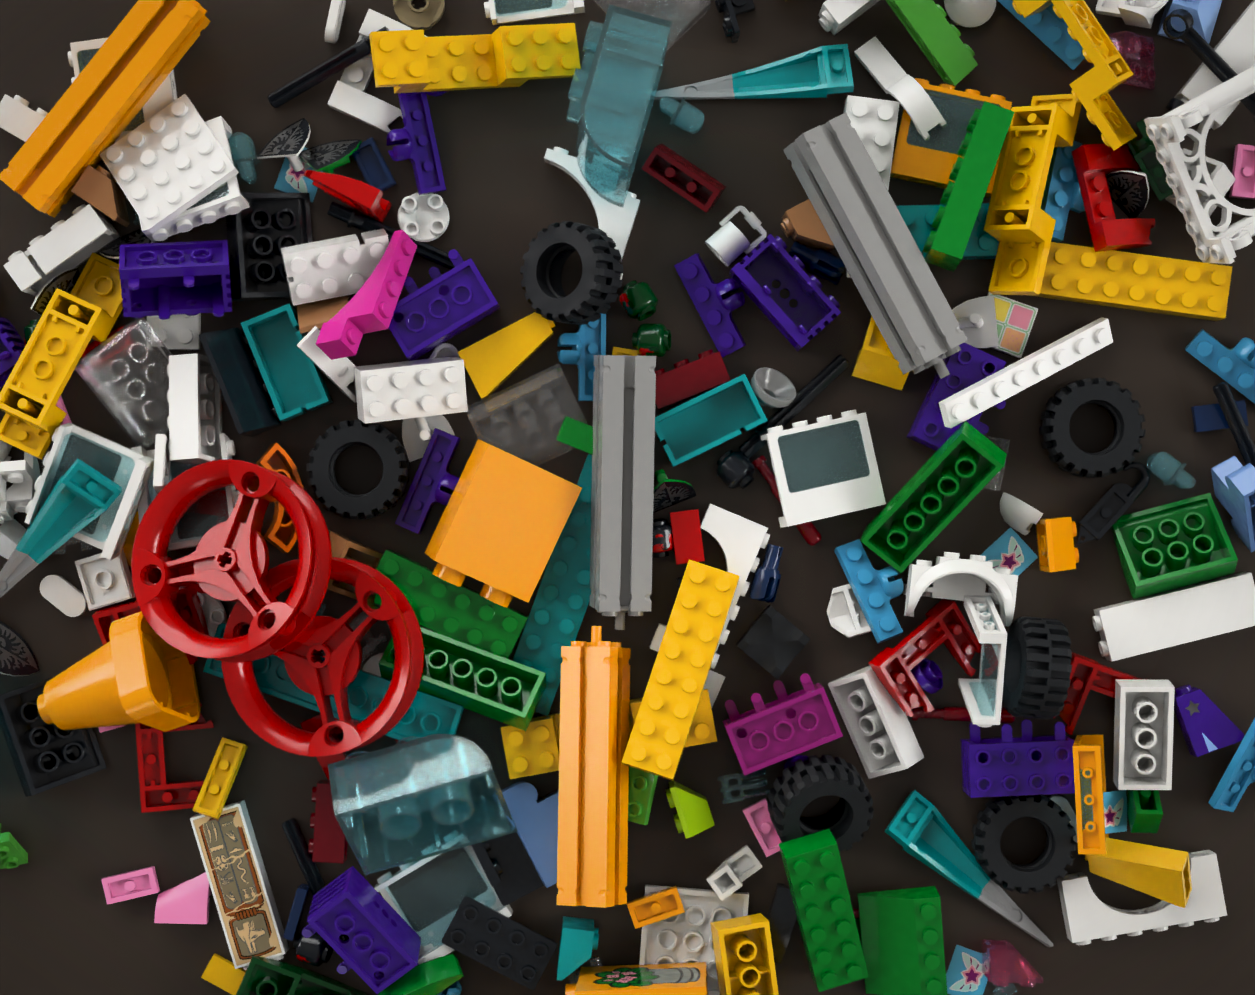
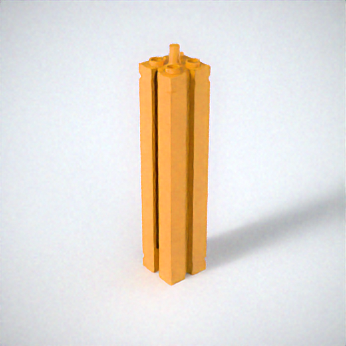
(103, 100)
(591, 773)

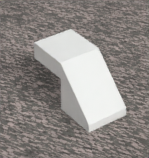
(733, 872)

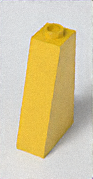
(503, 352)
(1145, 868)

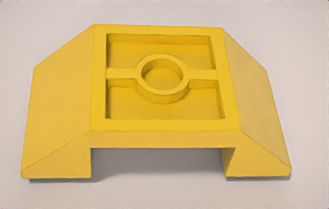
(876, 361)

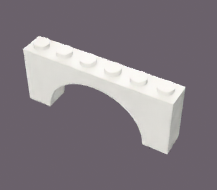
(740, 543)
(1092, 919)

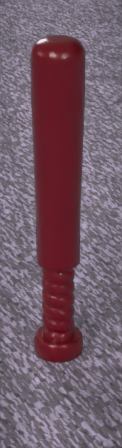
(806, 529)
(955, 714)

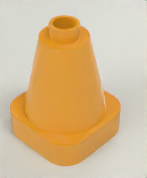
(124, 683)

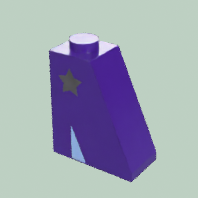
(1202, 722)

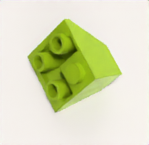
(692, 809)

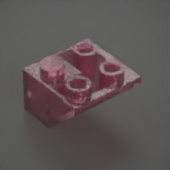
(1139, 55)
(1006, 965)

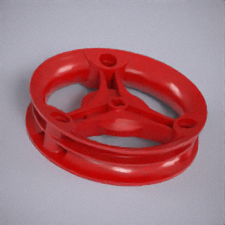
(158, 578)
(338, 669)

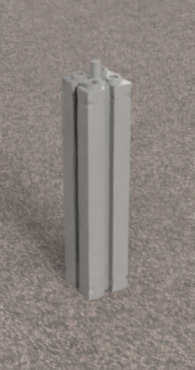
(876, 246)
(622, 485)

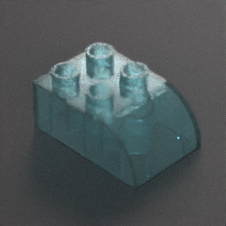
(615, 96)
(417, 800)

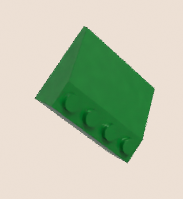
(1173, 546)
(903, 941)

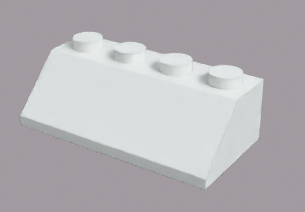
(193, 410)
(875, 723)

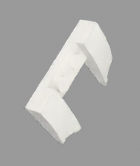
(349, 92)

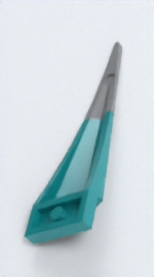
(800, 76)
(72, 504)
(932, 841)

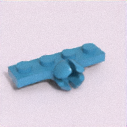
(1052, 33)
(1062, 189)
(585, 343)
(1232, 365)
(872, 589)
(1237, 775)

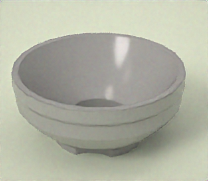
(772, 388)

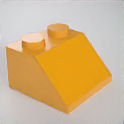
(1056, 544)

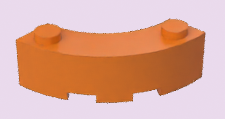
(281, 530)

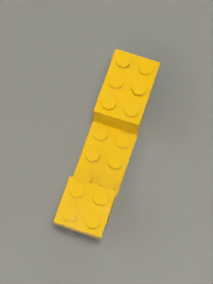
(473, 61)
(1108, 69)
(1018, 191)
(53, 354)
(538, 747)

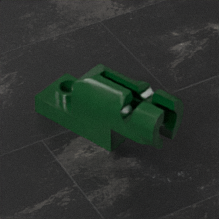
(1145, 155)

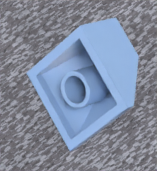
(1203, 13)

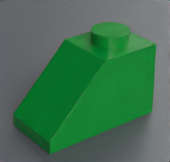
(1144, 811)

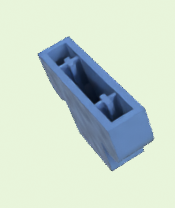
(1236, 492)
(536, 827)

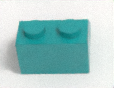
(576, 944)

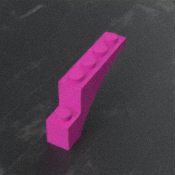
(373, 304)

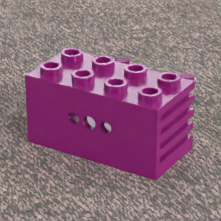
(781, 726)

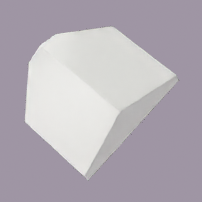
(845, 612)

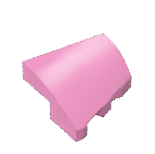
(185, 902)

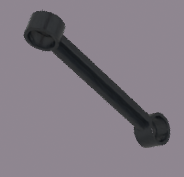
(1204, 51)

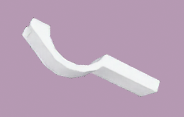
(901, 86)

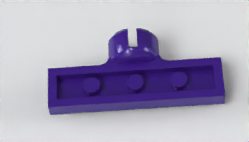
(418, 143)
(713, 303)
(430, 482)

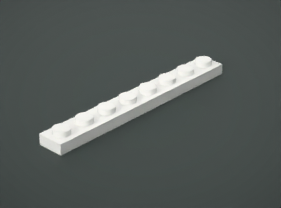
(1025, 372)

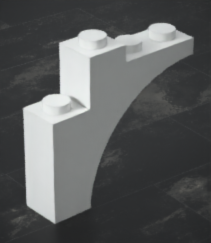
(612, 219)

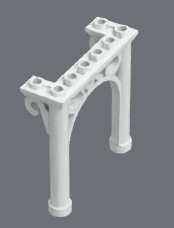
(1166, 134)

